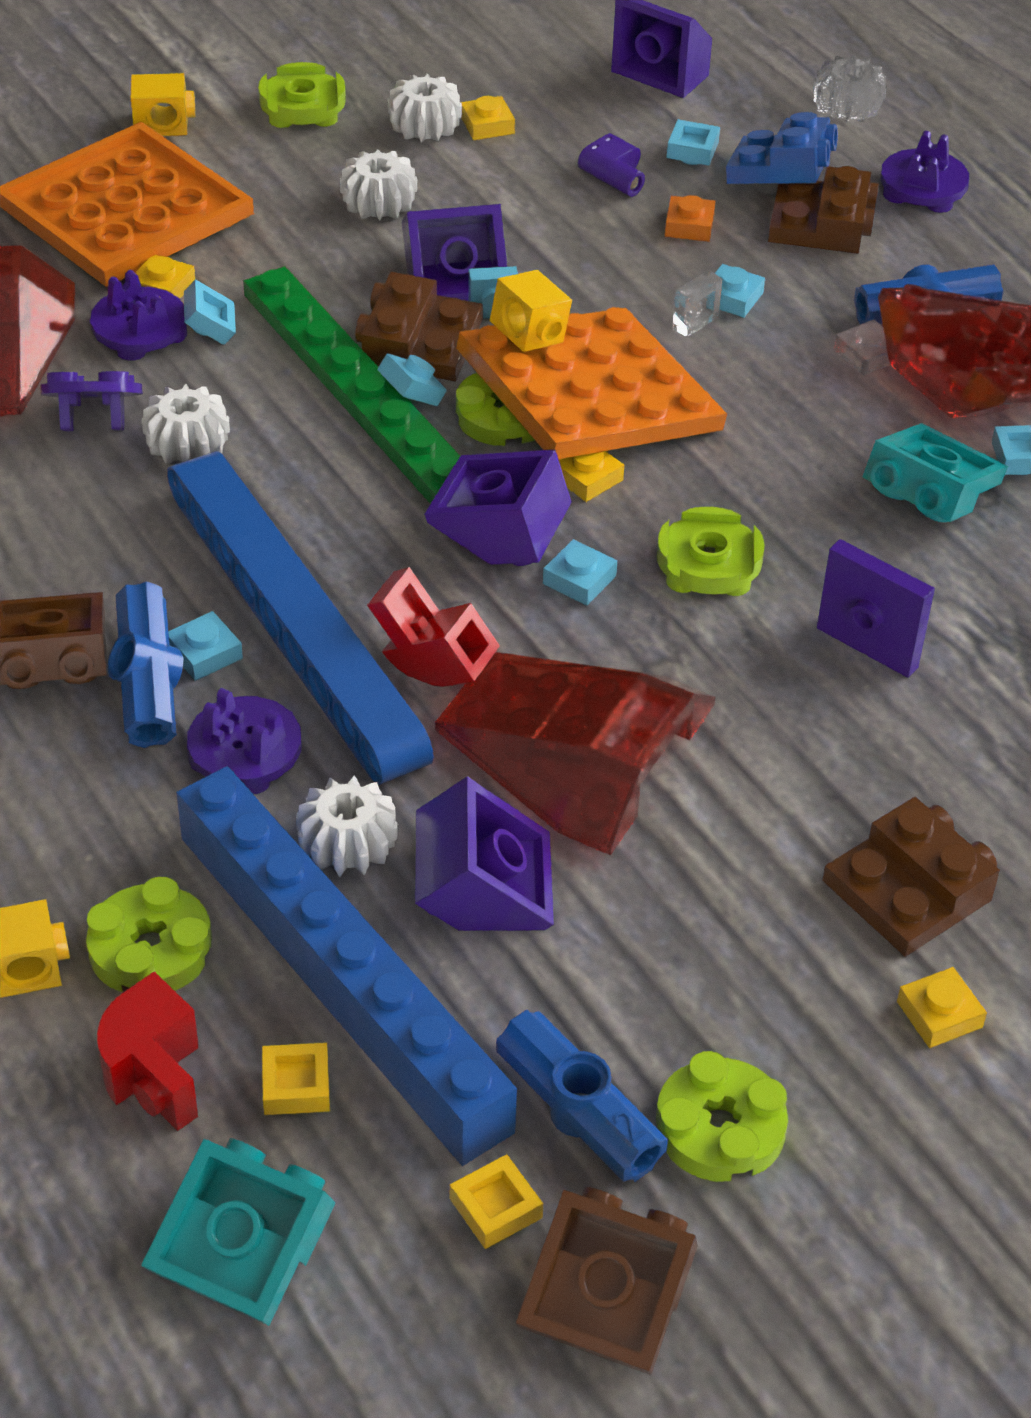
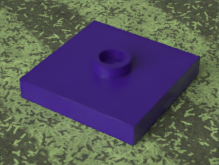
(874, 608)

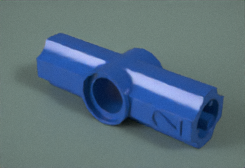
(975, 281)
(145, 665)
(602, 1116)

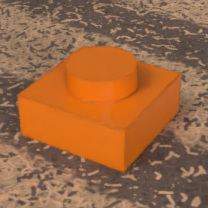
(690, 218)

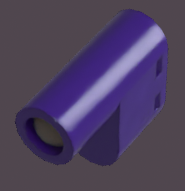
(613, 163)

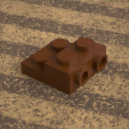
(825, 213)
(418, 322)
(52, 640)
(914, 875)
(608, 1278)

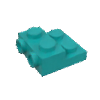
(932, 472)
(240, 1228)

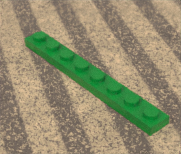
(353, 379)

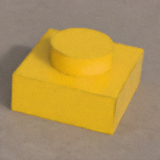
(487, 117)
(166, 274)
(591, 473)
(941, 1007)
(295, 1078)
(496, 1201)

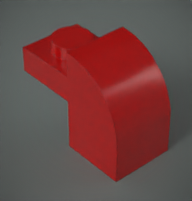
(428, 642)
(140, 1050)

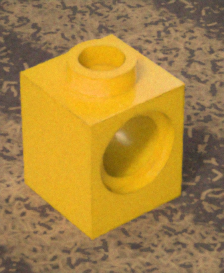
(152, 89)
(530, 310)
(30, 949)

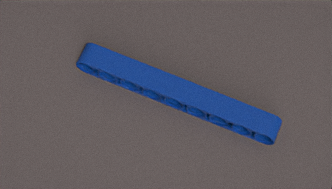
(301, 619)

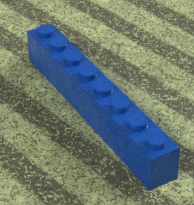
(349, 967)

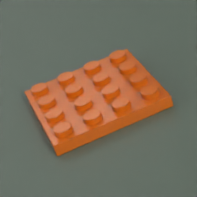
(124, 202)
(596, 389)

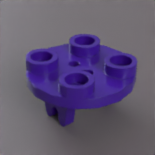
(925, 175)
(137, 318)
(70, 388)
(260, 729)

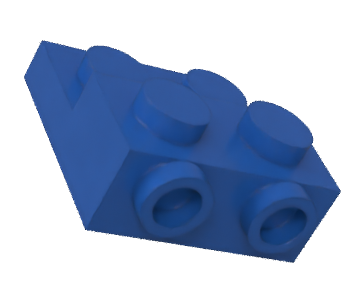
(791, 156)

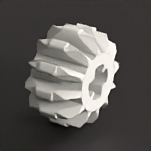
(424, 107)
(378, 184)
(185, 424)
(347, 825)

